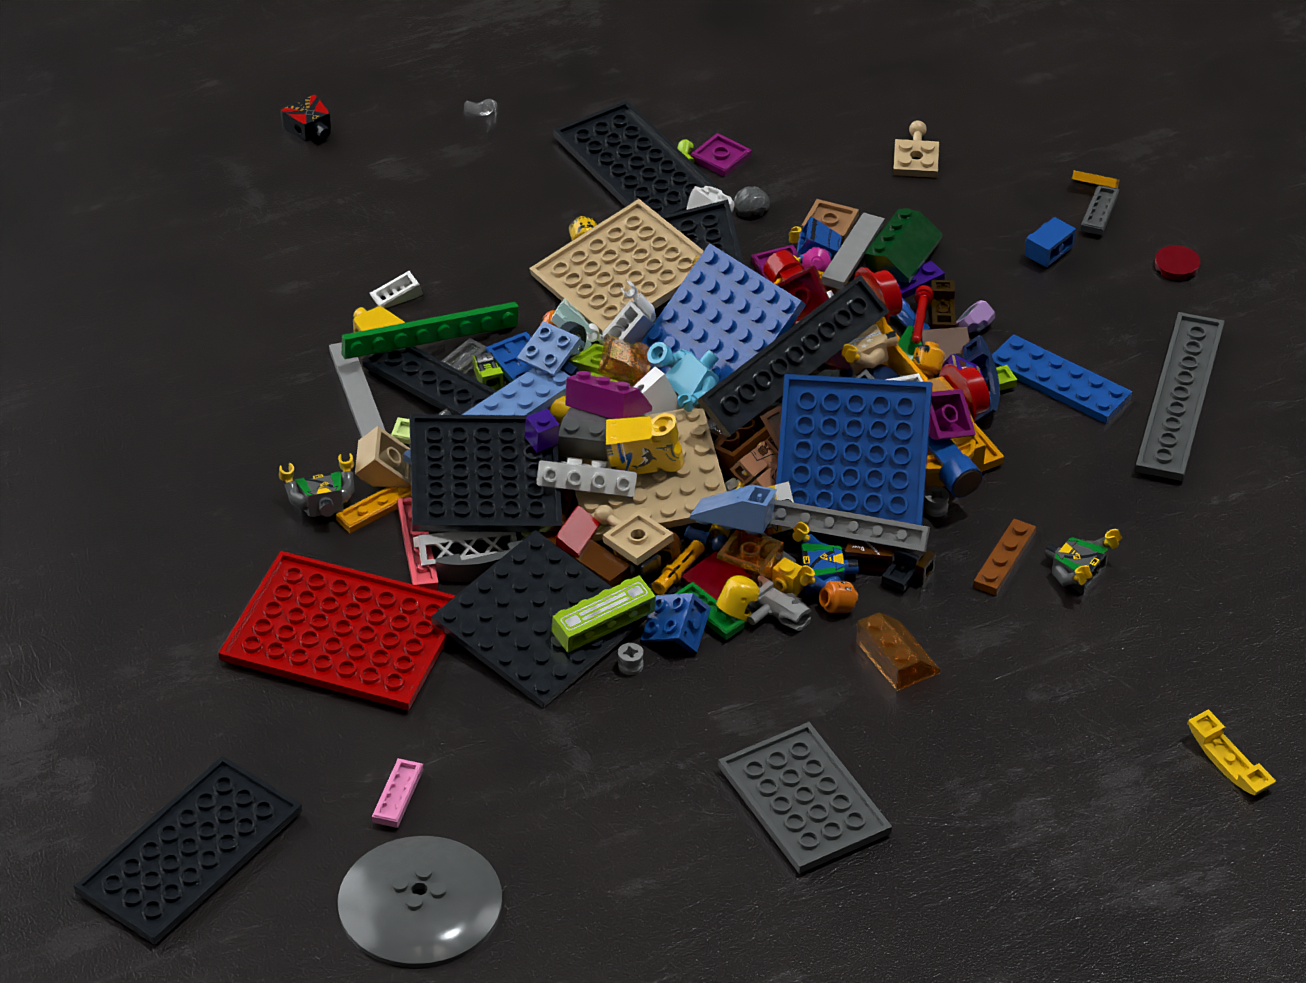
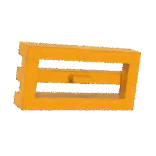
(1095, 179)

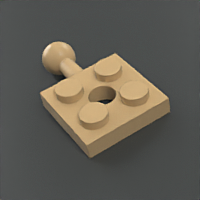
(925, 150)
(638, 525)

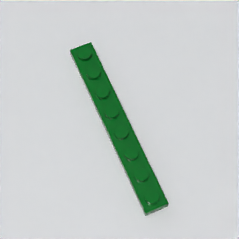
(429, 330)

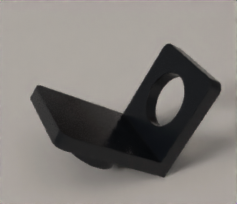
(651, 571)

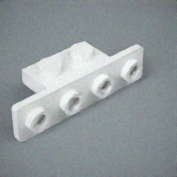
(586, 477)

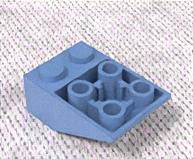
(742, 508)

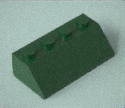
(903, 245)

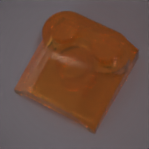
(623, 360)

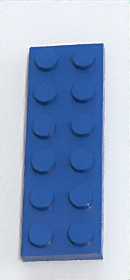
(1062, 379)

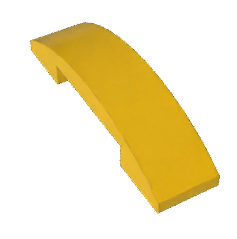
(1226, 755)

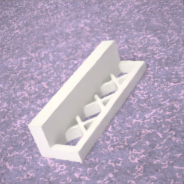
(449, 538)

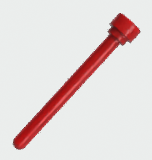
(923, 297)

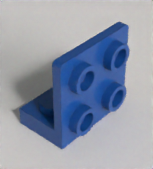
(677, 619)

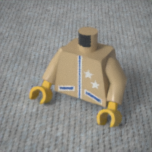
(869, 349)

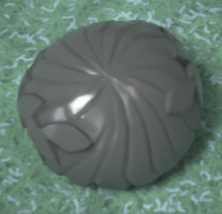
(751, 201)

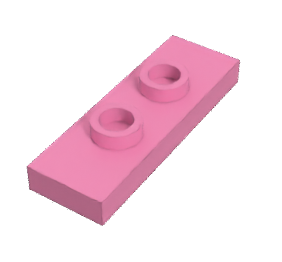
(397, 793)

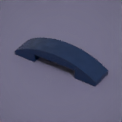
(979, 354)

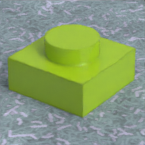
(1006, 377)

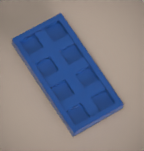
(506, 354)

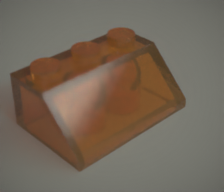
(894, 651)

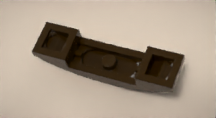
(943, 304)

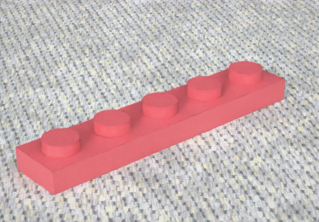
(424, 575)

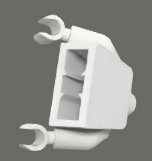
(631, 322)

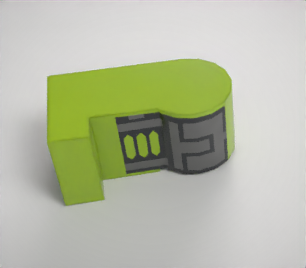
(487, 369)

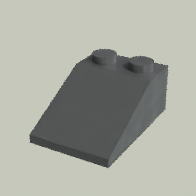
(583, 435)

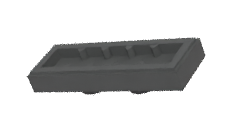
(1100, 210)

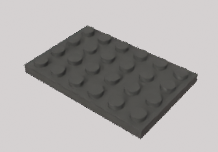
(804, 797)

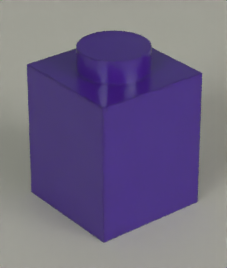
(542, 430)

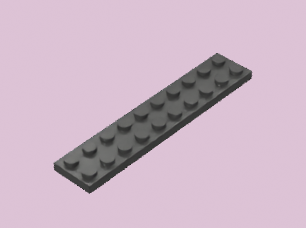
(1180, 397)

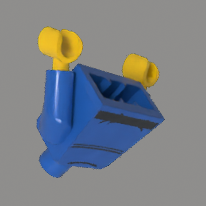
(815, 235)

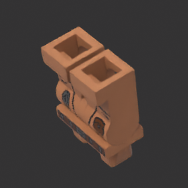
(761, 458)

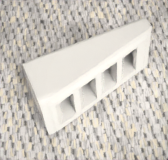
(408, 288)

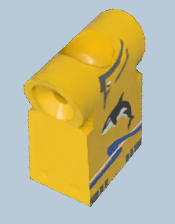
(644, 444)

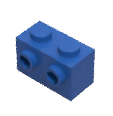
(1050, 242)

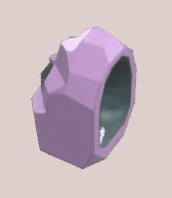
(976, 317)

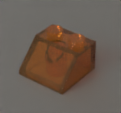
(752, 552)

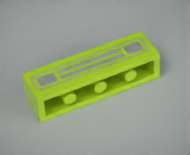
(603, 613)

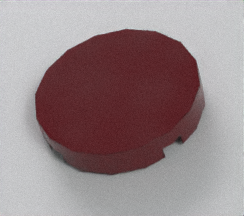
(1177, 262)

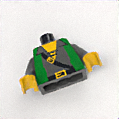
(320, 493)
(1081, 561)

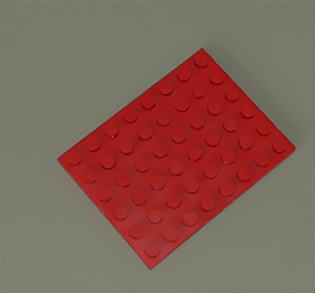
(340, 630)

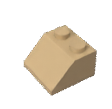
(382, 461)

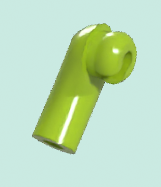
(684, 146)

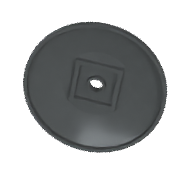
(416, 929)

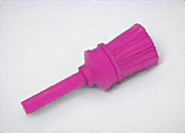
(816, 257)

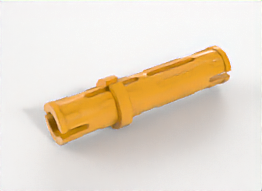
(663, 582)

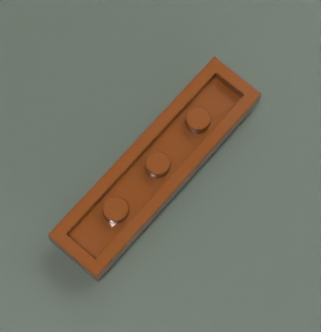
(1004, 557)

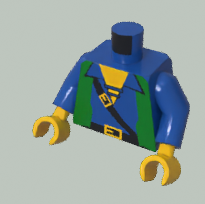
(820, 561)

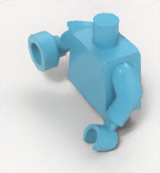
(687, 374)

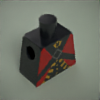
(307, 119)

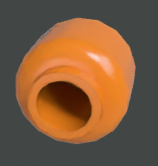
(838, 597)

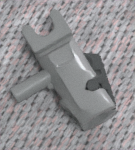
(784, 607)

